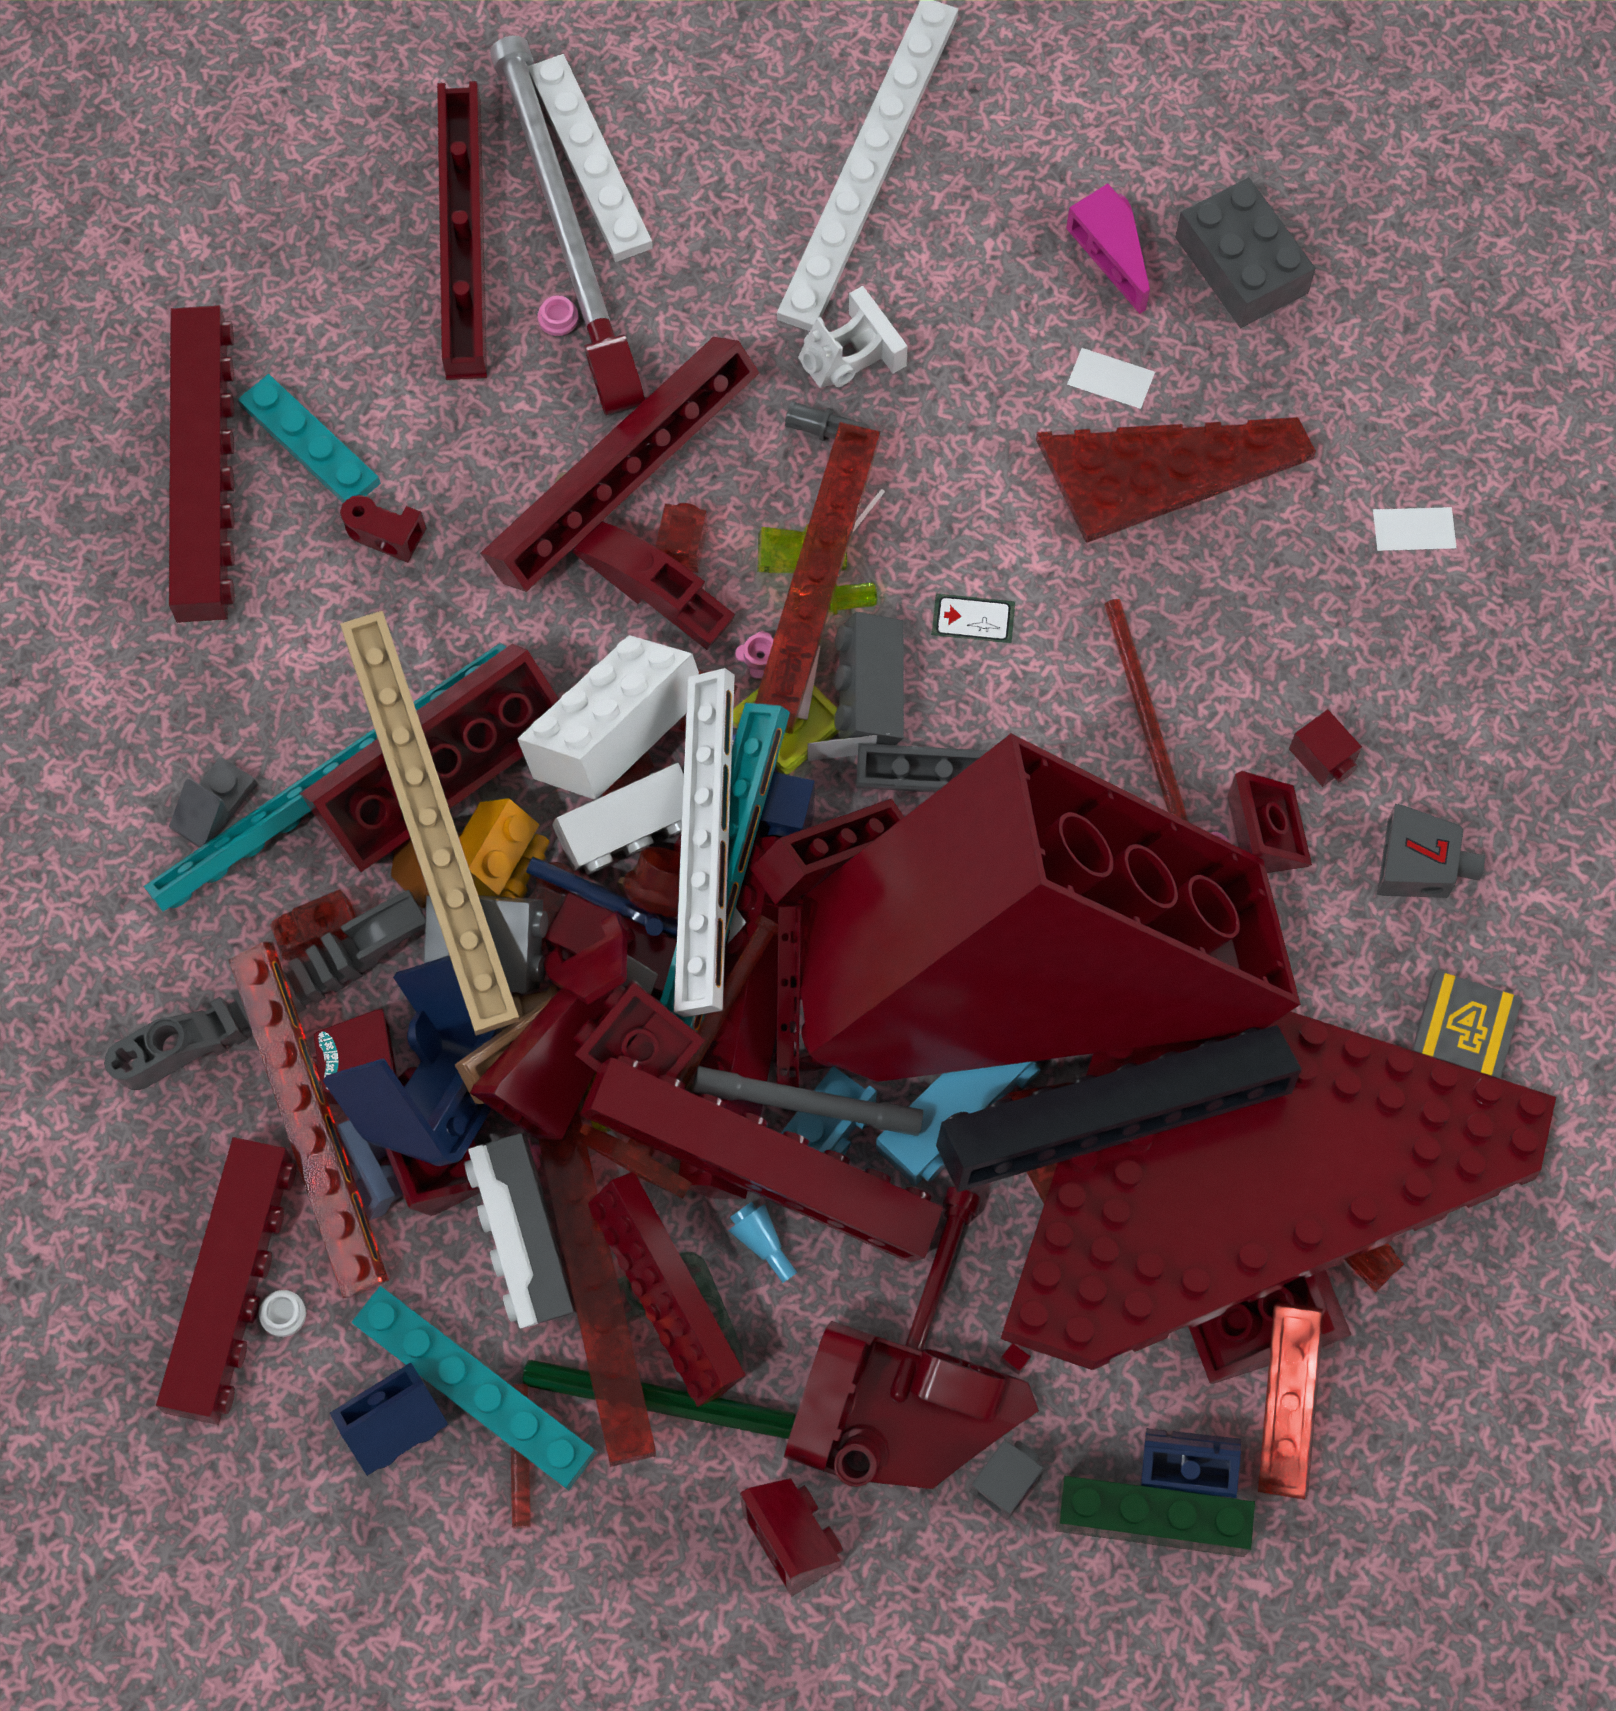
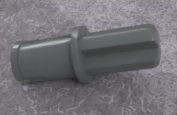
(816, 420)

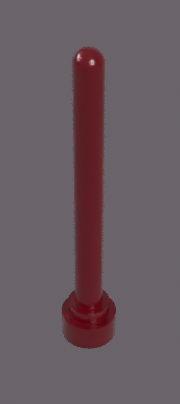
(958, 1210)

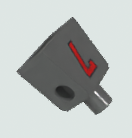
(1424, 856)

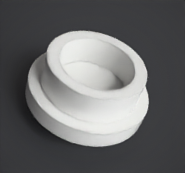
(282, 1313)

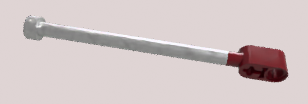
(607, 355)

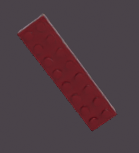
(666, 1289)

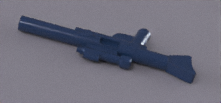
(602, 897)

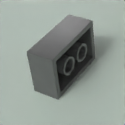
(1244, 252)

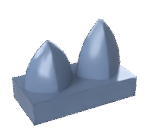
(375, 1183)

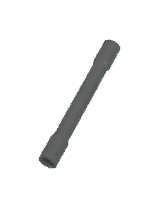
(735, 1087)

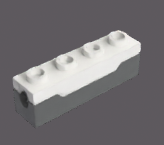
(521, 1231)

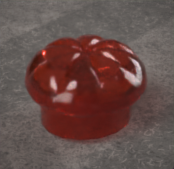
(655, 881)

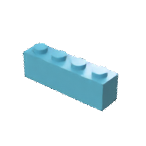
(951, 1093)

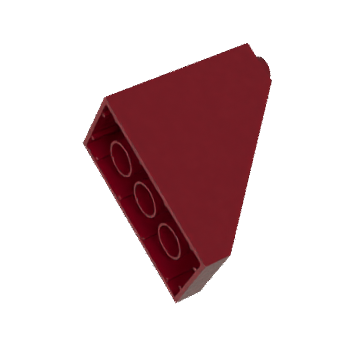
(1035, 926)

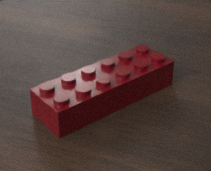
(470, 739)

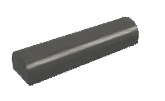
(910, 766)

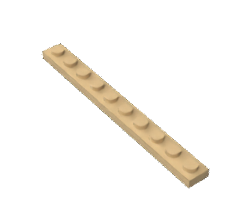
(430, 824)

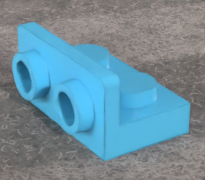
(829, 1132)

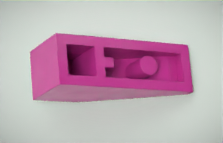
(1108, 233)

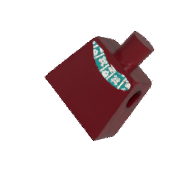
(353, 1044)

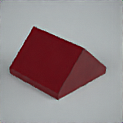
(1268, 821)
(432, 1187)

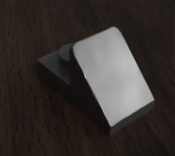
(210, 804)

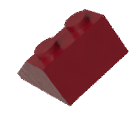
(1242, 1335)
(790, 1534)

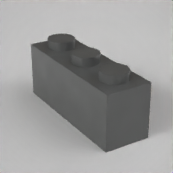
(870, 678)

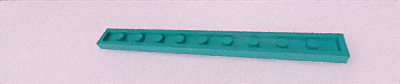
(274, 817)

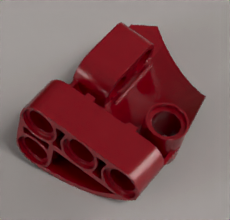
(943, 1423)

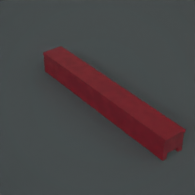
(461, 233)

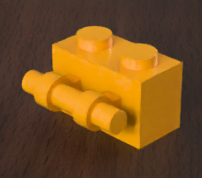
(494, 845)

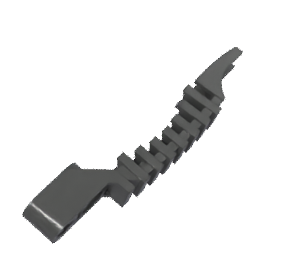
(225, 1023)

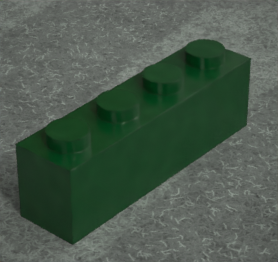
(1155, 1516)

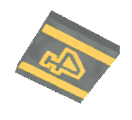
(1467, 1024)

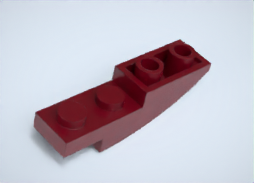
(656, 578)

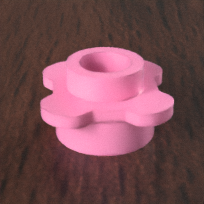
(748, 653)

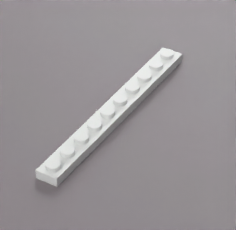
(867, 165)

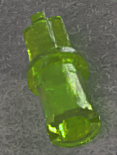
(853, 597)

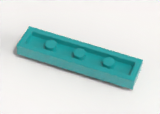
(308, 440)

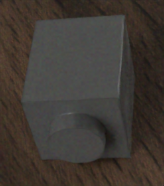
(1007, 1477)

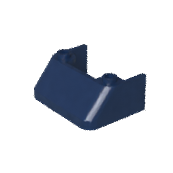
(434, 1112)

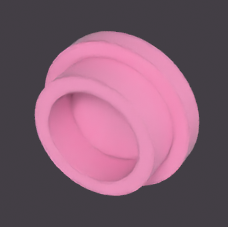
(558, 316)

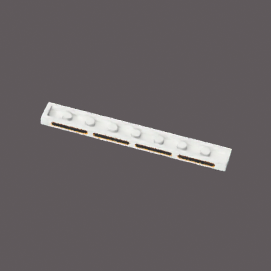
(704, 844)

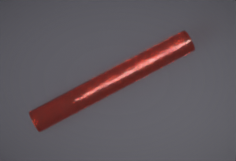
(520, 1482)

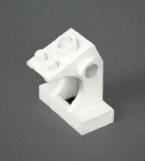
(868, 333)

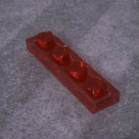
(1291, 1400)

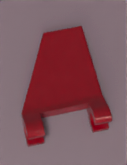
(595, 968)

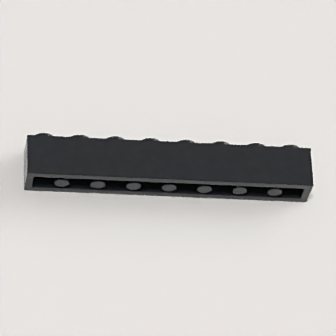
(1116, 1107)

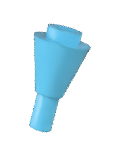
(758, 1233)

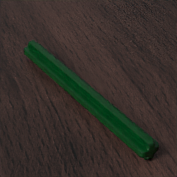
(667, 1401)

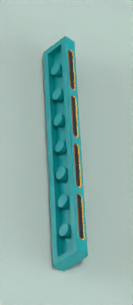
(752, 769)

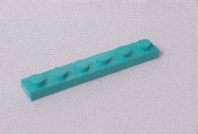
(475, 1388)

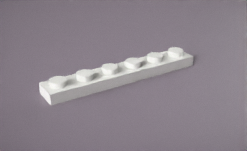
(589, 158)

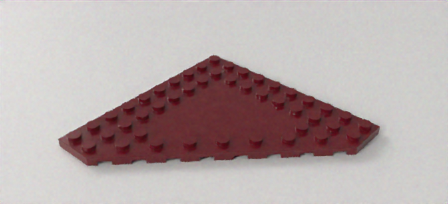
(1265, 1192)

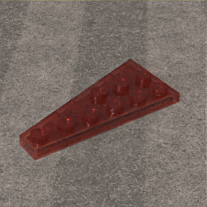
(1156, 469)

